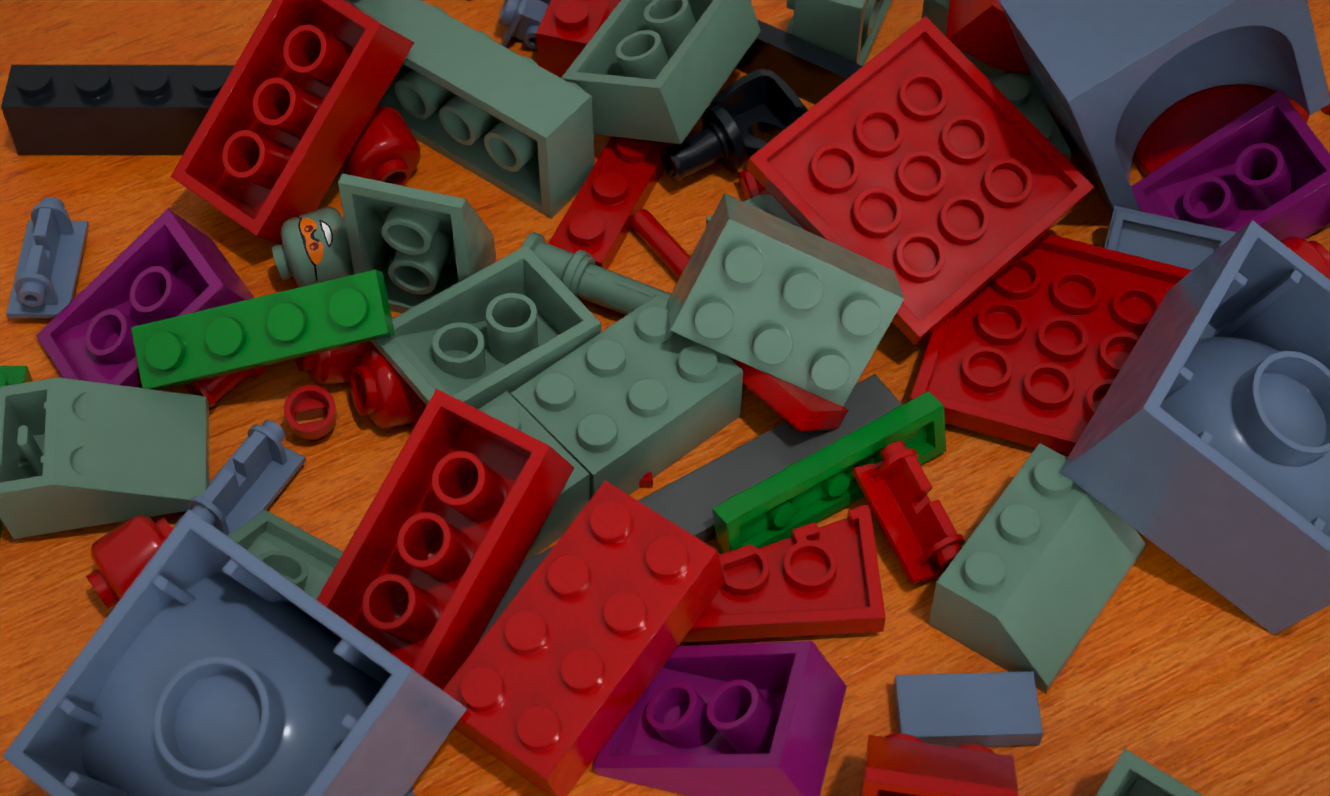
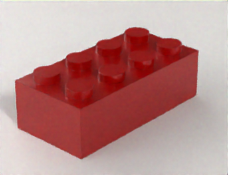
(291, 112)
(445, 536)
(584, 639)

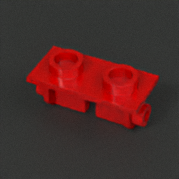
(912, 523)

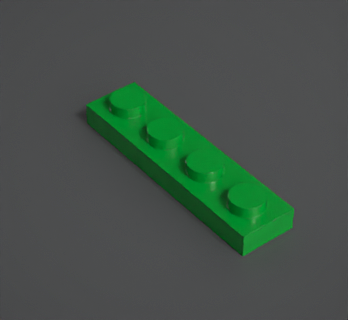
(263, 330)
(825, 480)

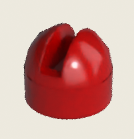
(310, 403)

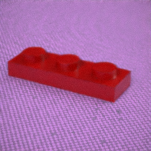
(609, 198)

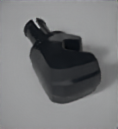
(736, 125)

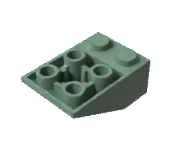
(97, 454)

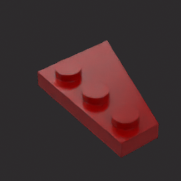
(799, 586)

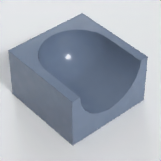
(1124, 62)
(1225, 430)
(230, 687)

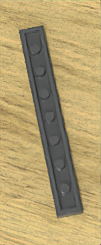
(691, 498)

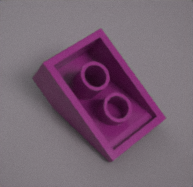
(1254, 169)
(157, 277)
(731, 722)

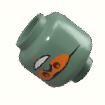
(314, 248)

